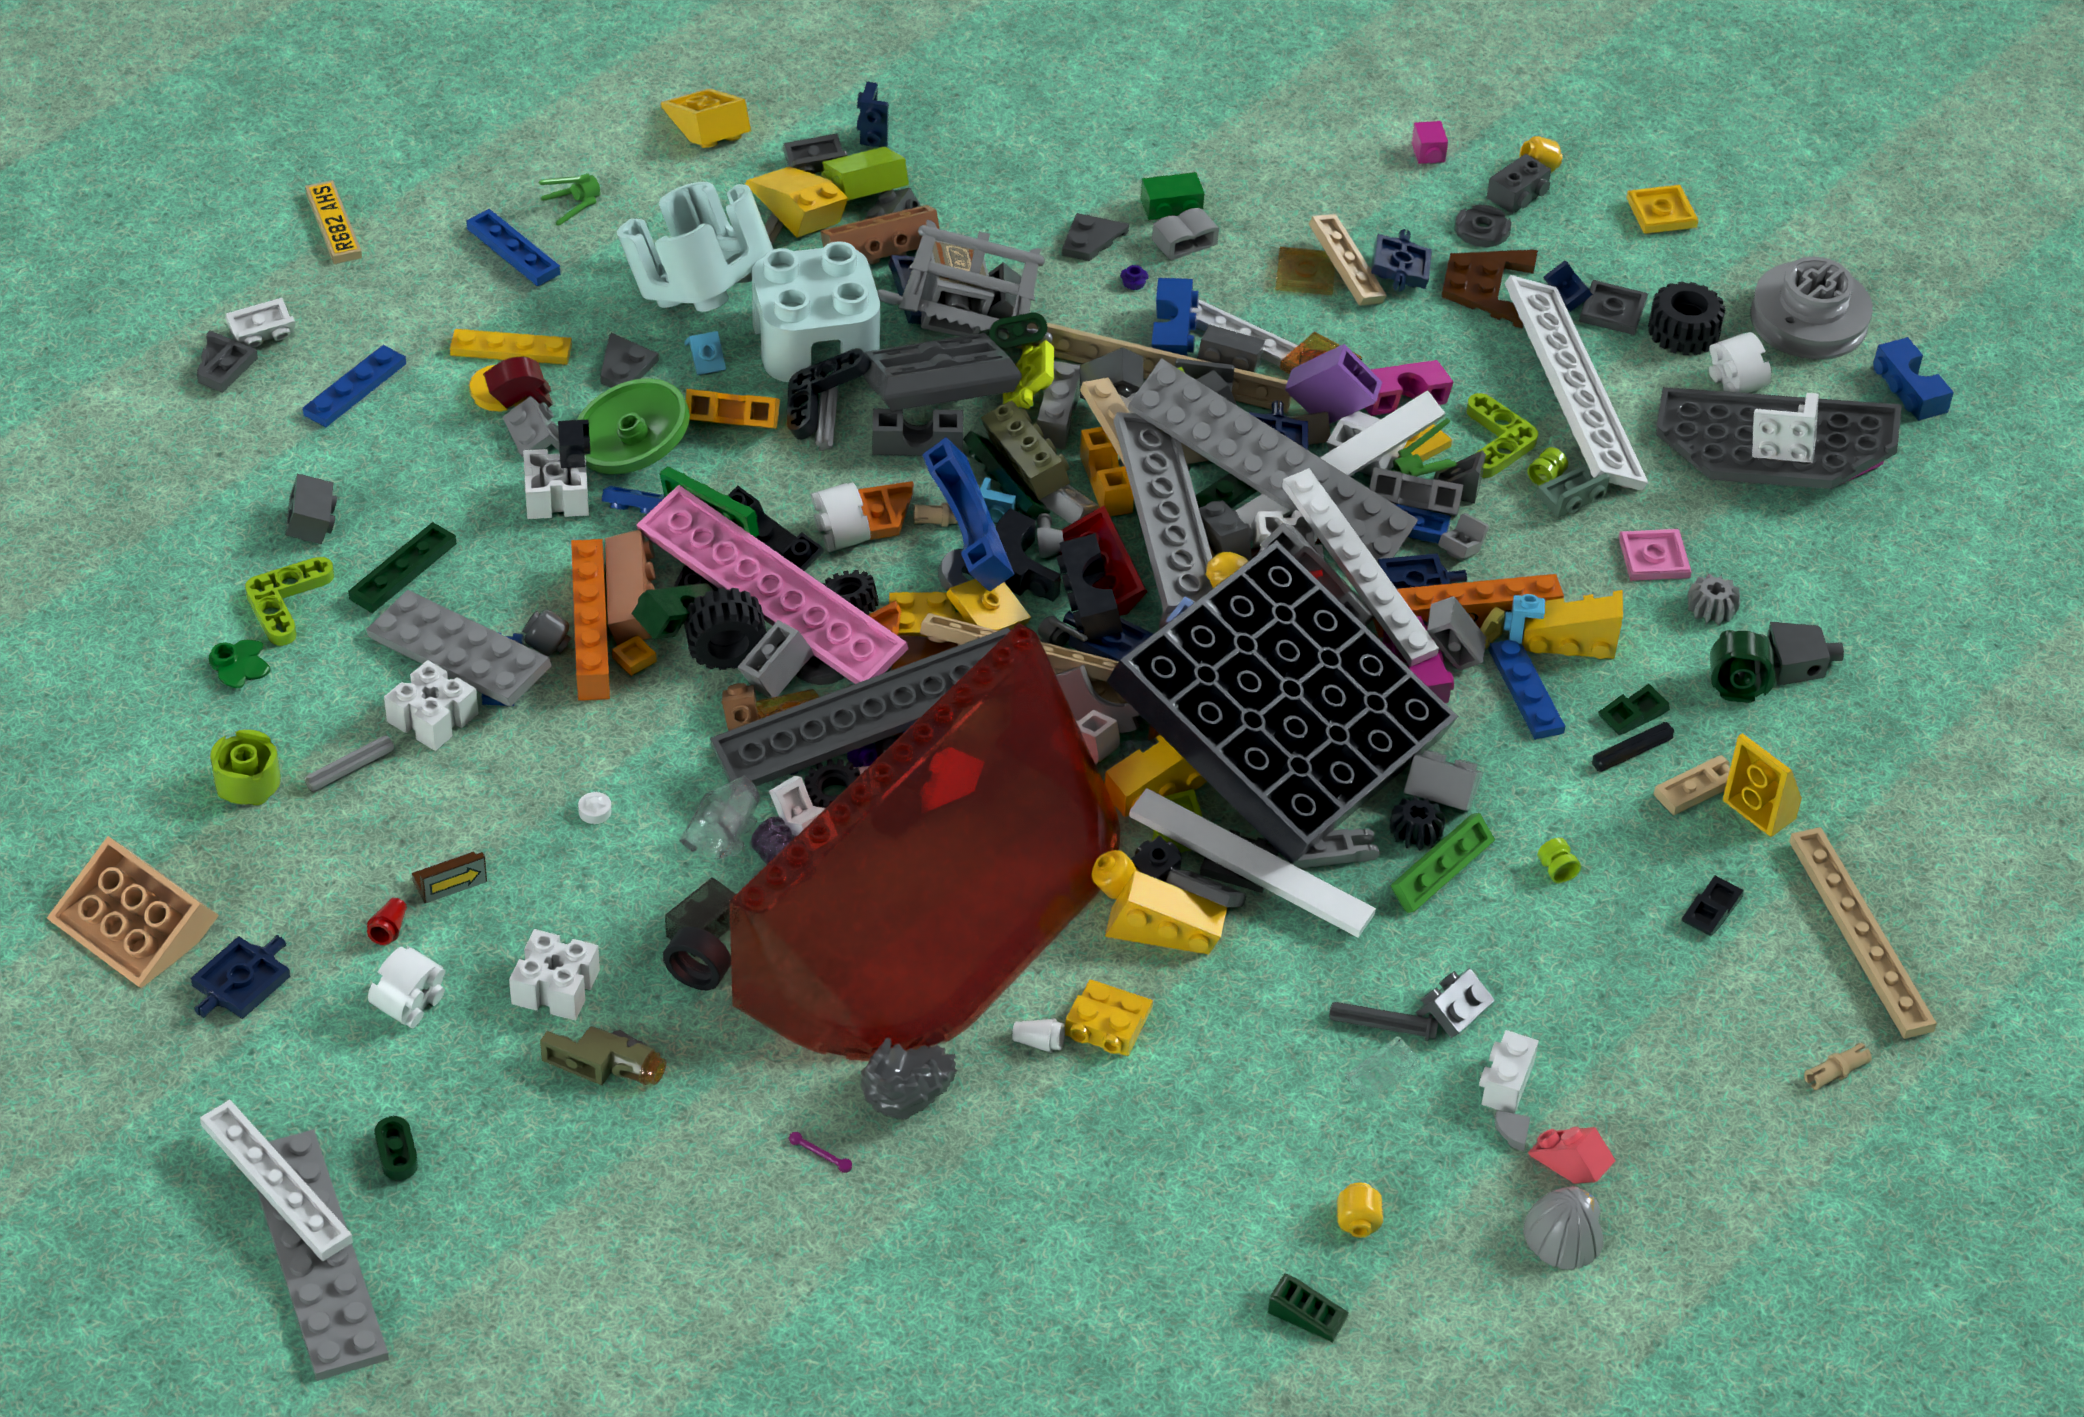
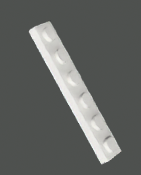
(276, 1180)

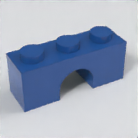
(1175, 302)
(1899, 366)

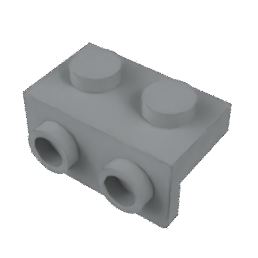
(532, 426)

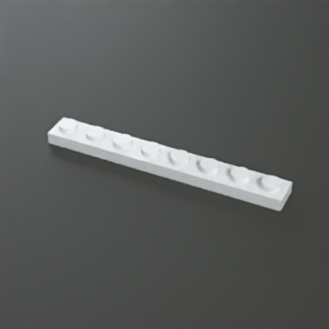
(1360, 567)

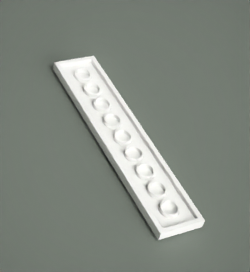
(1576, 383)

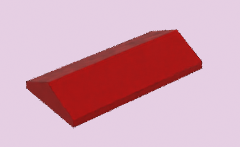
(1118, 565)

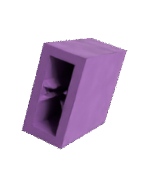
(1334, 384)

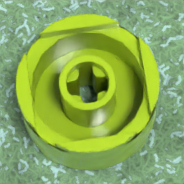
(245, 767)

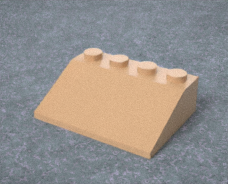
(131, 914)

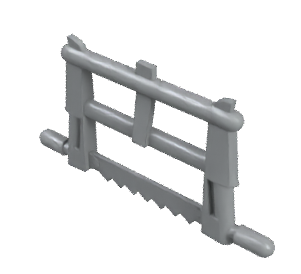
(922, 265)

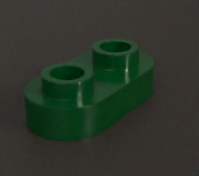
(1018, 331)
(397, 1149)

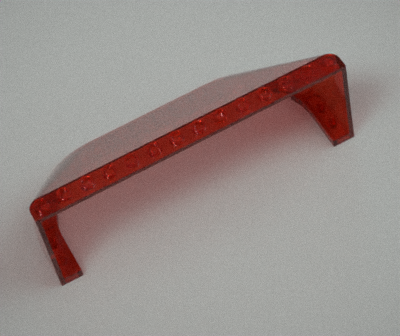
(930, 870)

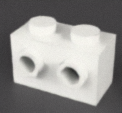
(1509, 1072)

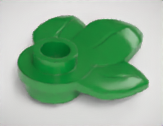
(238, 662)

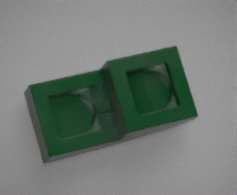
(1629, 713)

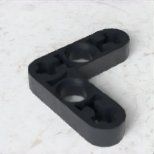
(811, 381)

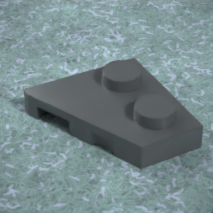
(625, 361)

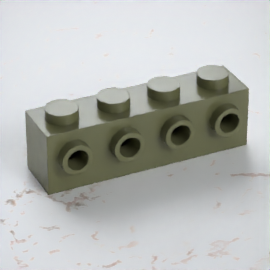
(1026, 449)

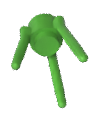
(584, 188)
(1412, 464)

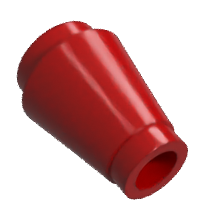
(387, 922)

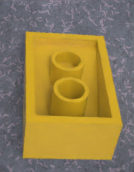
(709, 116)
(800, 199)
(1761, 787)

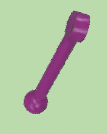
(844, 1165)

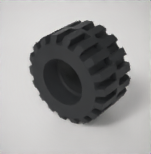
(1686, 318)
(724, 627)

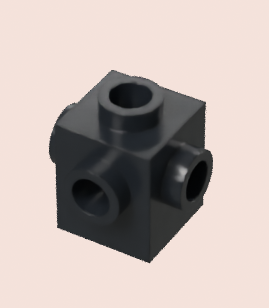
(1157, 858)

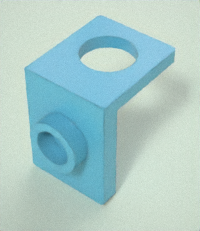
(706, 352)

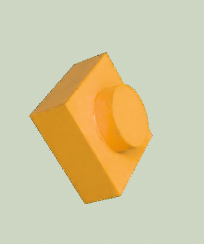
(634, 655)

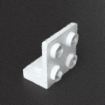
(1785, 433)

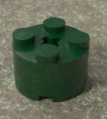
(1742, 665)

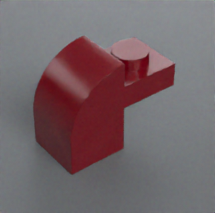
(515, 379)

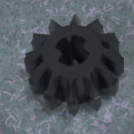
(1417, 822)

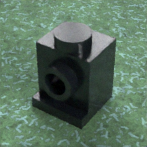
(573, 442)

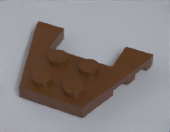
(1476, 280)

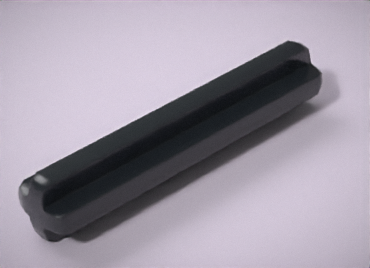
(1633, 746)

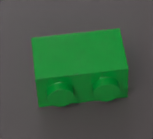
(1171, 195)

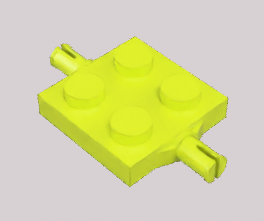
(1036, 372)

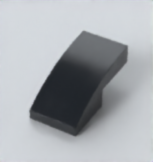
(1713, 906)

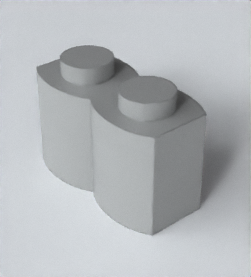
(1185, 233)

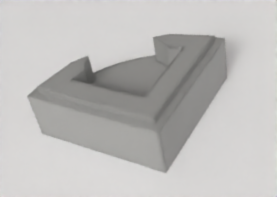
(1512, 1128)

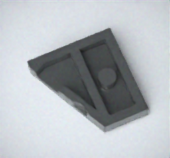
(1091, 235)
(223, 361)

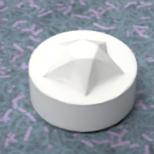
(594, 807)

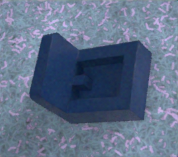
(1569, 285)

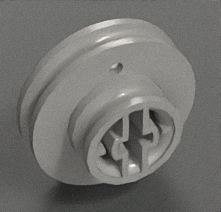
(1811, 309)

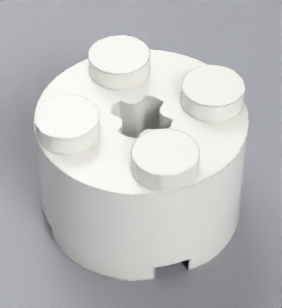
(1740, 364)
(840, 516)
(407, 986)

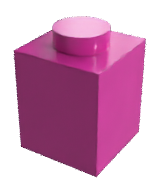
(1429, 142)

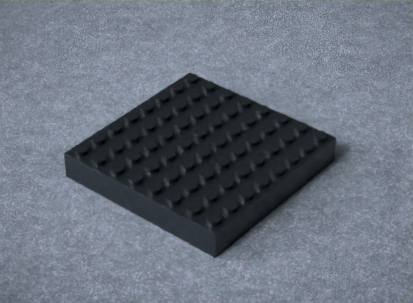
(1282, 700)

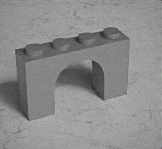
(1312, 561)

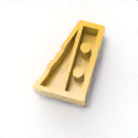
(1577, 627)
(1157, 769)
(1165, 916)

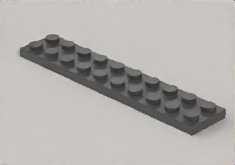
(845, 717)

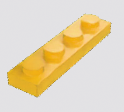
(508, 345)

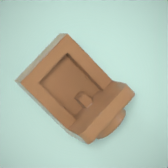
(739, 705)

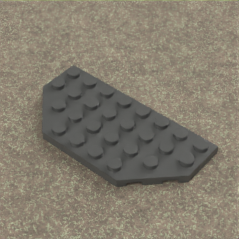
(1717, 436)

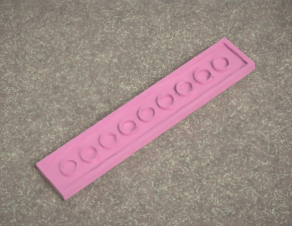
(736, 559)

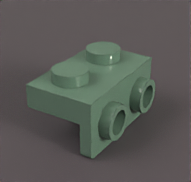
(1572, 491)

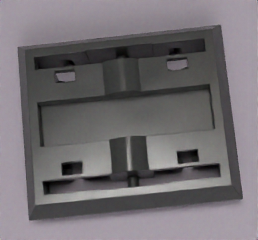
(941, 371)

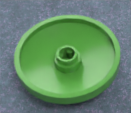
(634, 425)

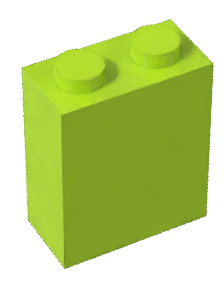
(867, 172)

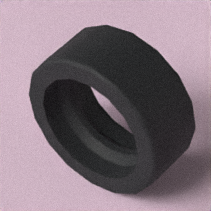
(705, 947)

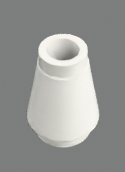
(1040, 1034)

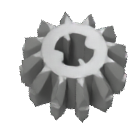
(1713, 599)

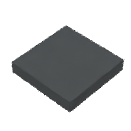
(1613, 307)
(1207, 888)

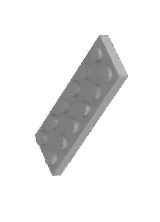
(459, 646)

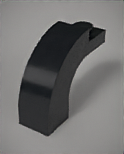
(1017, 535)

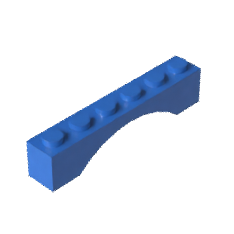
(982, 545)

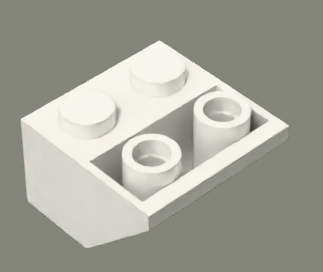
(1351, 426)

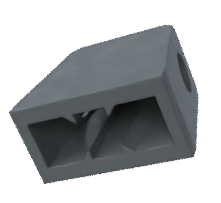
(1801, 652)

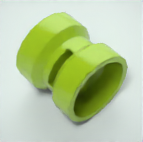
(1548, 466)
(1560, 863)

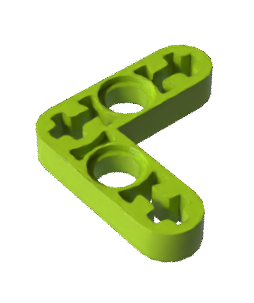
(1486, 411)
(273, 597)

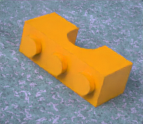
(733, 409)
(1102, 467)

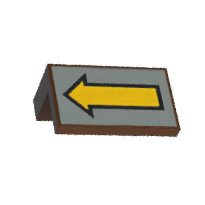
(450, 876)

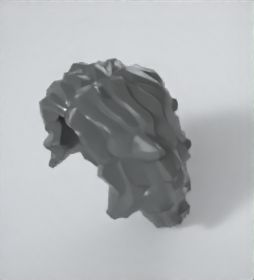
(906, 1081)

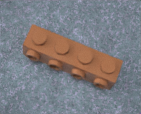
(883, 234)
(627, 577)

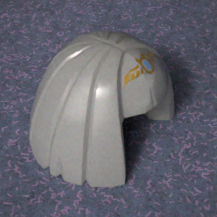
(1565, 1228)

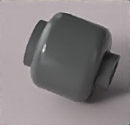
(546, 632)

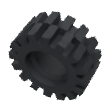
(856, 589)
(826, 776)

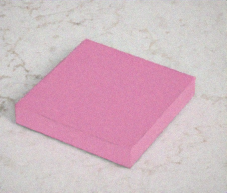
(1654, 554)

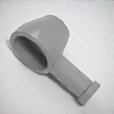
(1047, 537)

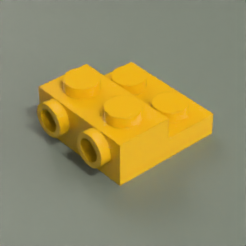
(1107, 1017)

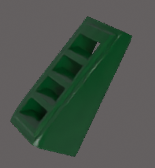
(1291, 1313)

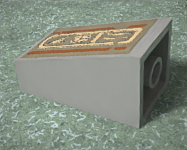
(954, 292)

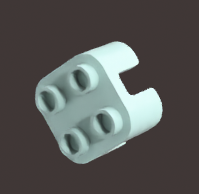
(704, 249)
(810, 300)

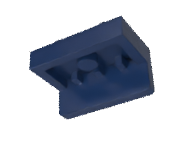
(873, 117)

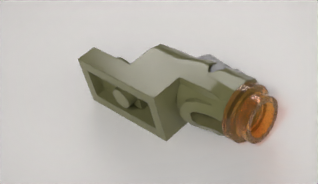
(602, 1053)

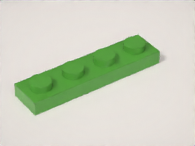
(1442, 862)

